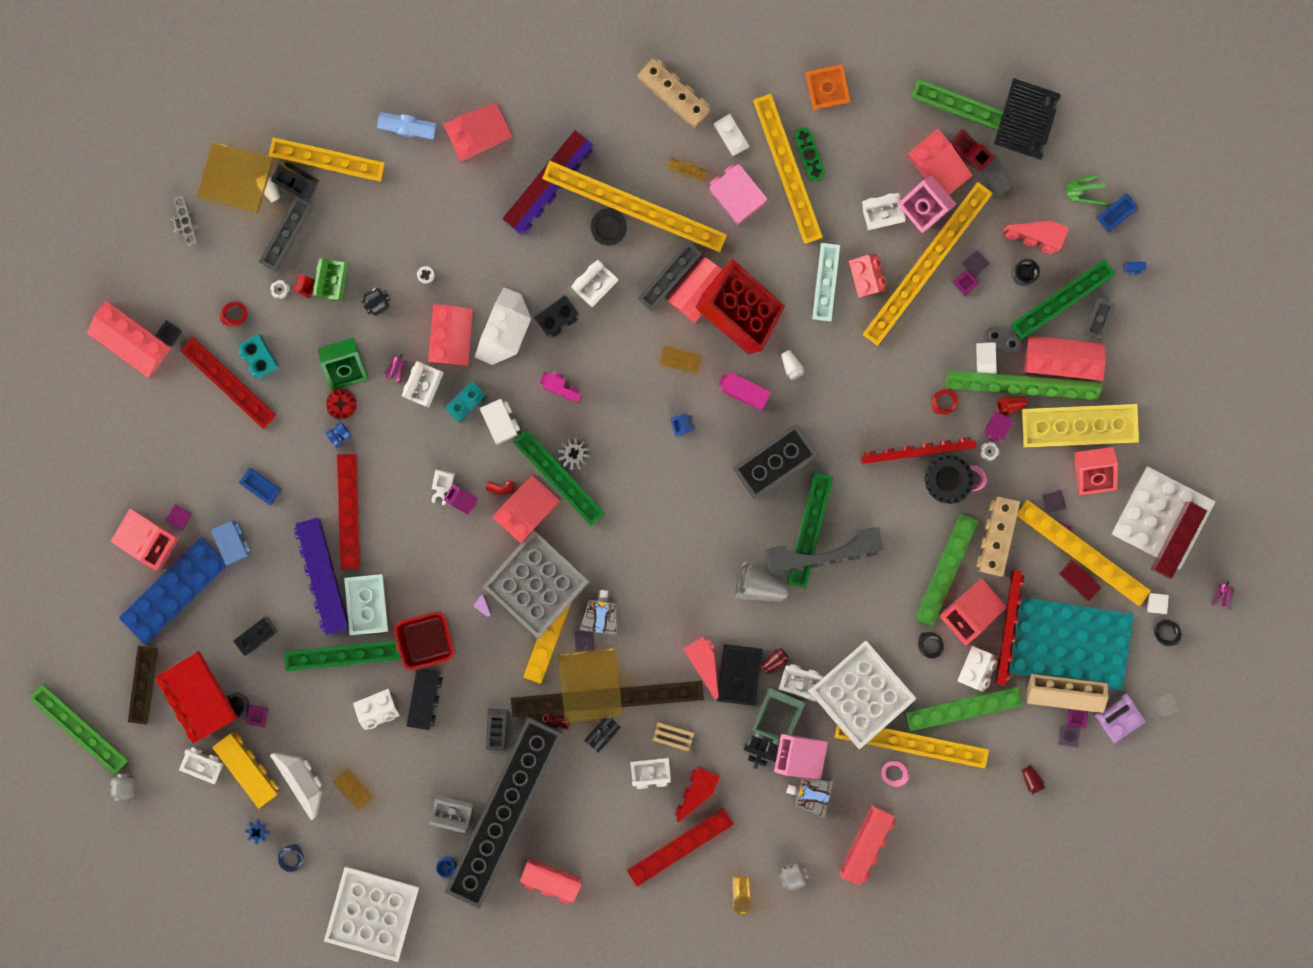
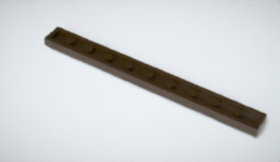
(629, 697)

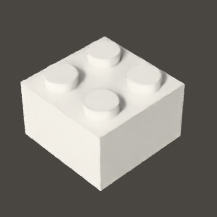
(499, 421)

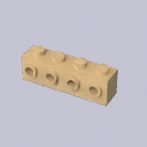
(673, 93)
(998, 537)
(1067, 693)

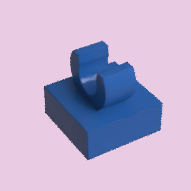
(681, 424)

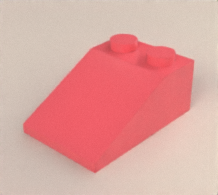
(477, 131)
(938, 158)
(526, 508)
(703, 659)

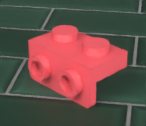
(867, 275)

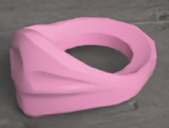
(983, 481)
(897, 783)

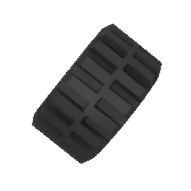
(933, 472)

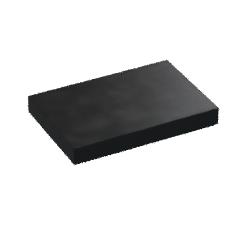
(739, 675)

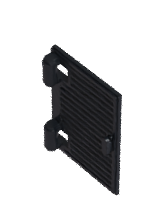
(1027, 119)

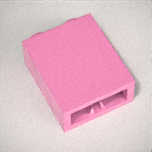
(737, 193)
(801, 757)

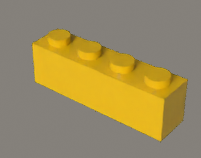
(246, 770)

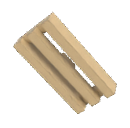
(669, 743)

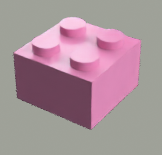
(926, 204)

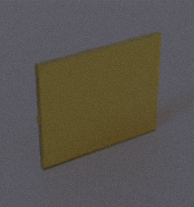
(235, 177)
(590, 685)

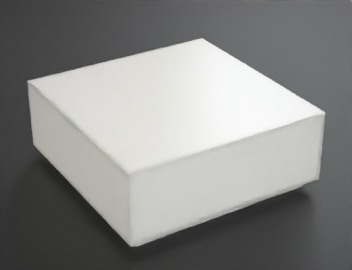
(1157, 603)

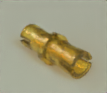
(687, 169)

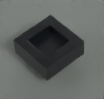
(169, 333)

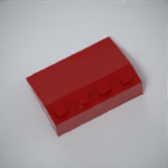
(741, 307)
(196, 697)

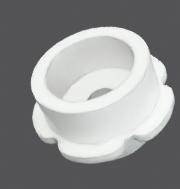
(279, 284)
(984, 451)

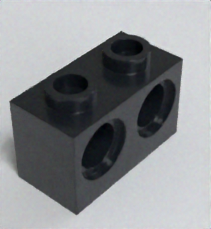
(294, 180)
(553, 312)
(255, 636)

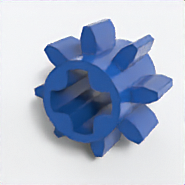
(259, 836)

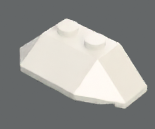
(504, 328)
(301, 781)

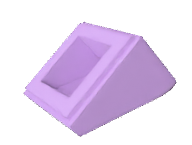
(482, 605)

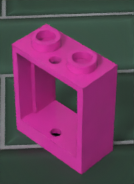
(744, 390)

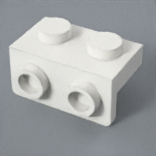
(882, 211)
(594, 283)
(422, 384)
(978, 669)
(798, 681)
(376, 709)
(201, 765)
(650, 772)

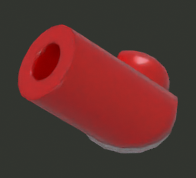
(500, 489)

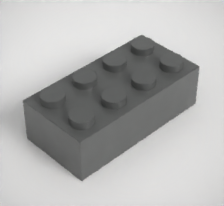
(775, 462)

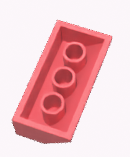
(128, 339)
(1065, 358)
(866, 845)

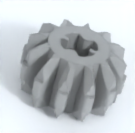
(568, 450)

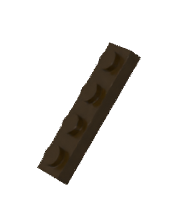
(142, 685)

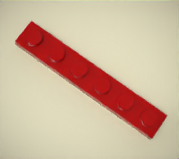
(926, 449)
(348, 511)
(1008, 635)
(680, 847)

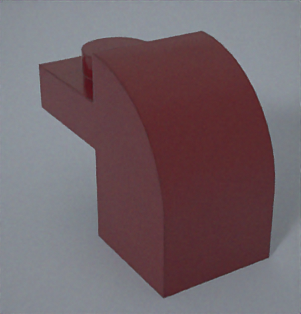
(970, 151)

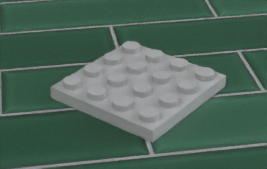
(536, 584)

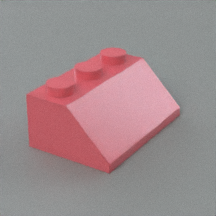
(691, 287)
(450, 335)
(551, 881)

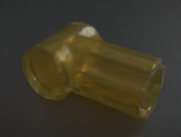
(741, 892)

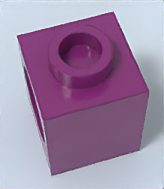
(997, 427)
(460, 499)

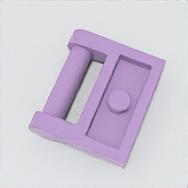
(1123, 723)

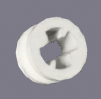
(431, 276)

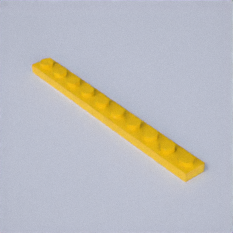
(634, 206)
(927, 264)

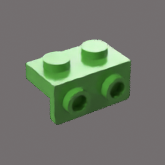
(330, 279)

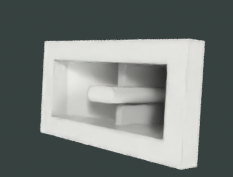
(986, 358)

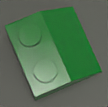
(342, 363)

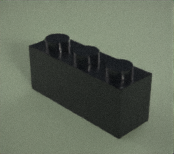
(424, 699)

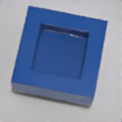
(1134, 268)

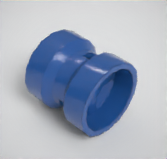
(335, 438)
(446, 870)

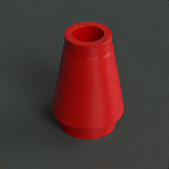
(1009, 405)

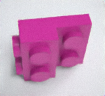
(556, 384)

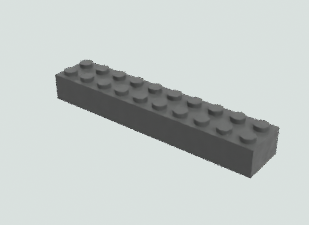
(504, 812)

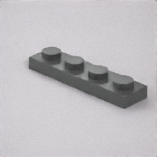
(286, 233)
(669, 276)

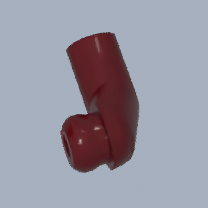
(556, 721)

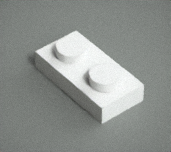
(731, 135)

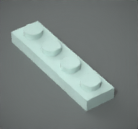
(826, 282)

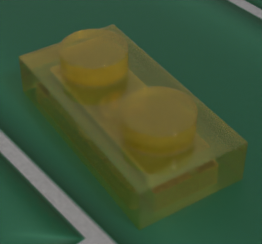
(680, 360)
(353, 789)

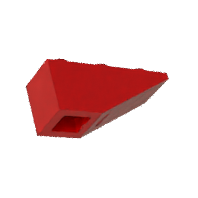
(701, 789)

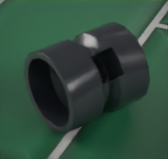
(1025, 272)
(239, 703)

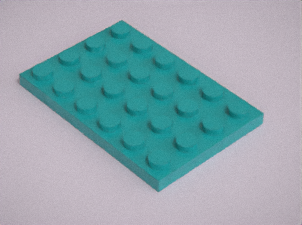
(1071, 642)

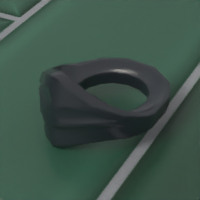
(1177, 631)
(923, 636)

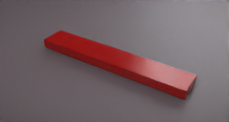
(228, 383)

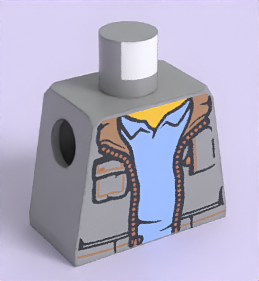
(600, 615)
(811, 794)

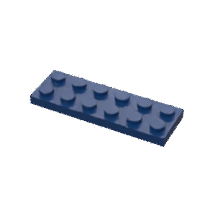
(173, 591)

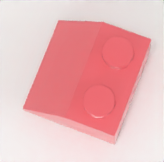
(1096, 471)

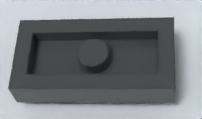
(1099, 319)

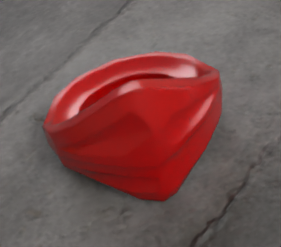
(233, 323)
(935, 408)

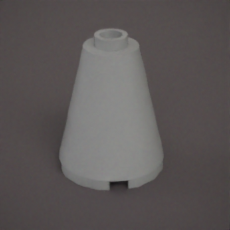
(759, 585)

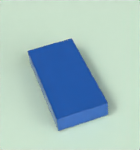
(1117, 213)
(260, 486)

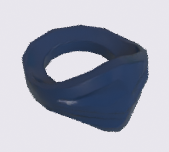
(295, 848)

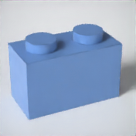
(230, 542)

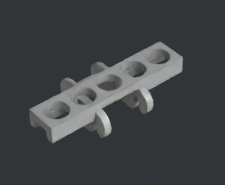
(180, 216)

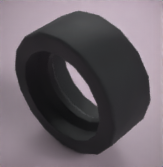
(608, 241)

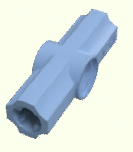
(407, 125)

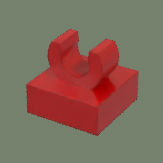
(304, 285)

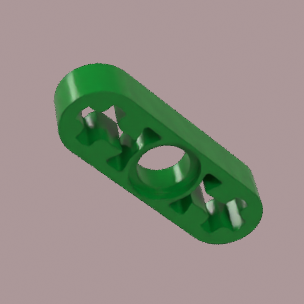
(799, 143)

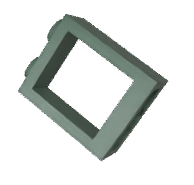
(761, 733)

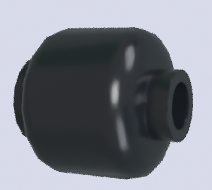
(376, 301)

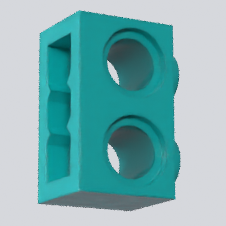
(262, 354)
(465, 401)

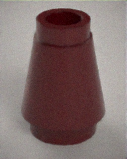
(776, 660)
(1033, 780)

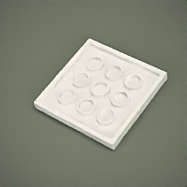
(1154, 510)
(862, 694)
(371, 914)

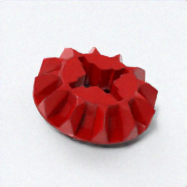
(347, 410)

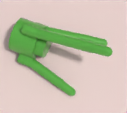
(1075, 189)

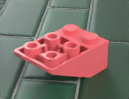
(1046, 235)
(145, 540)
(972, 612)

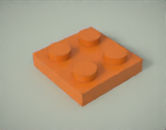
(827, 87)

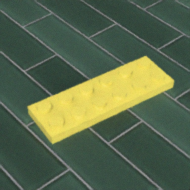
(1080, 425)

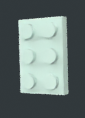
(366, 604)

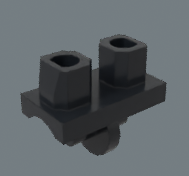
(602, 734)
(753, 747)

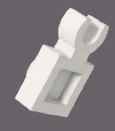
(442, 483)

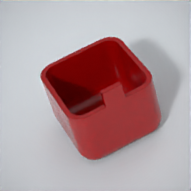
(424, 640)

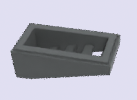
(499, 713)

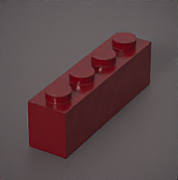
(1179, 540)

